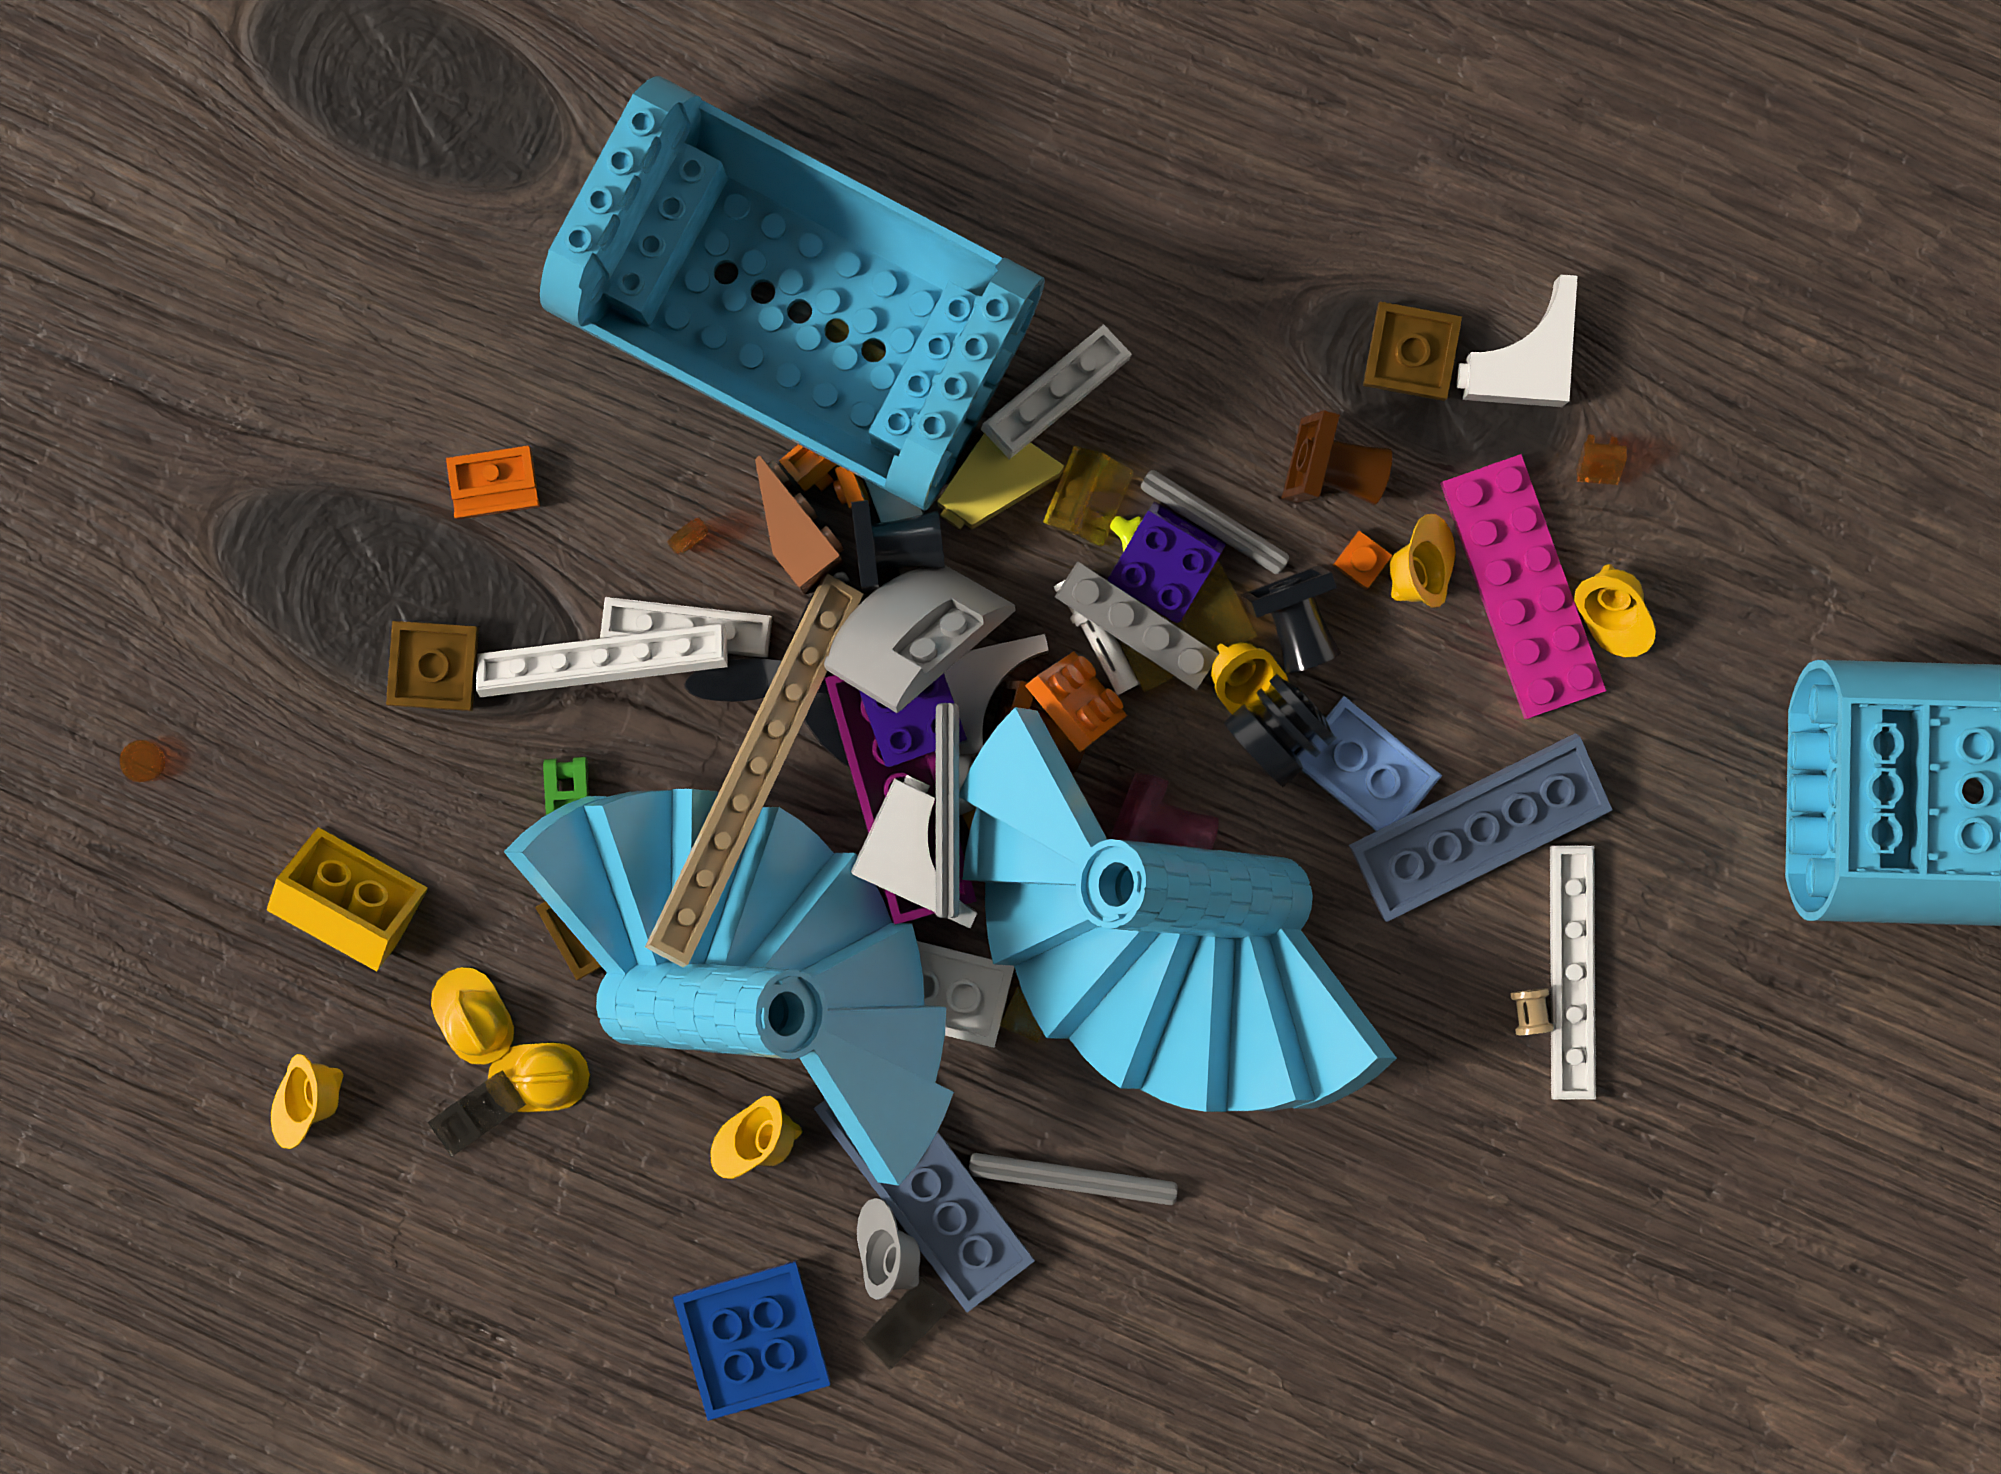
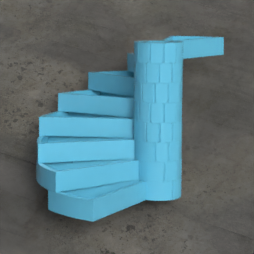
(1153, 956)
(784, 970)

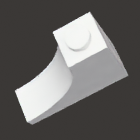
(1533, 368)
(978, 676)
(898, 849)

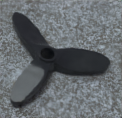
(751, 680)

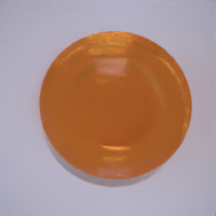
(688, 536)
(142, 761)

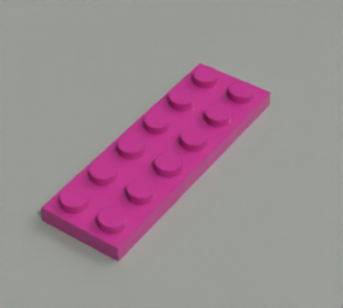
(1523, 586)

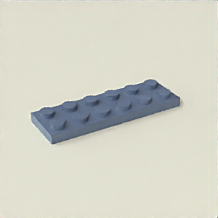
(1481, 827)
(948, 1218)

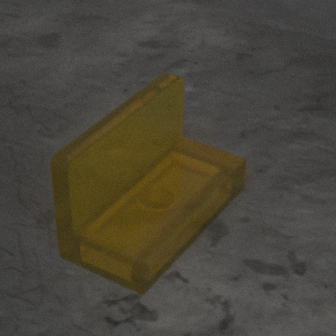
(1088, 495)

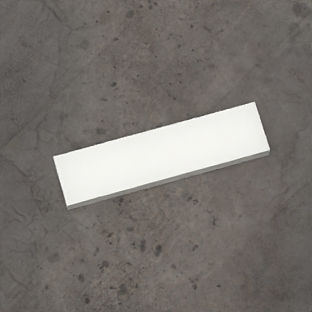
(1056, 391)
(746, 632)

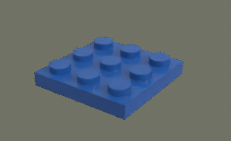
(752, 1340)

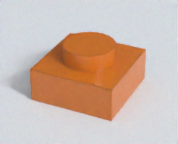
(850, 487)
(1362, 560)

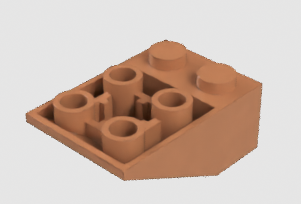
(794, 537)

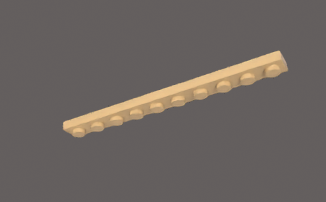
(752, 774)

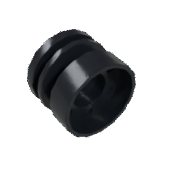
(1280, 730)

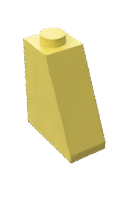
(994, 483)

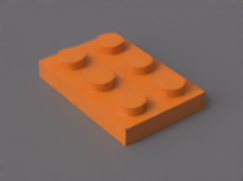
(1077, 700)

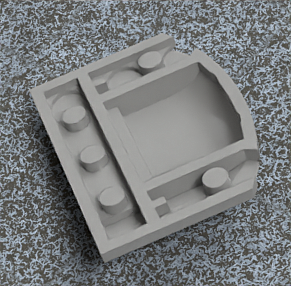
(913, 633)

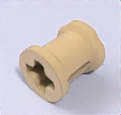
(1532, 1011)

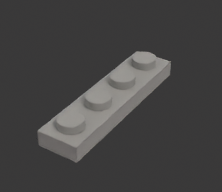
(1136, 625)

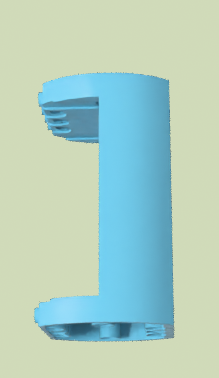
(703, 190)
(1880, 798)

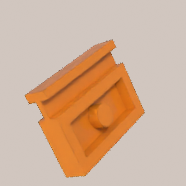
(492, 482)

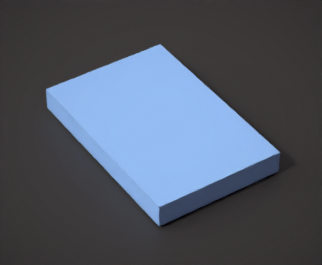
(1368, 768)

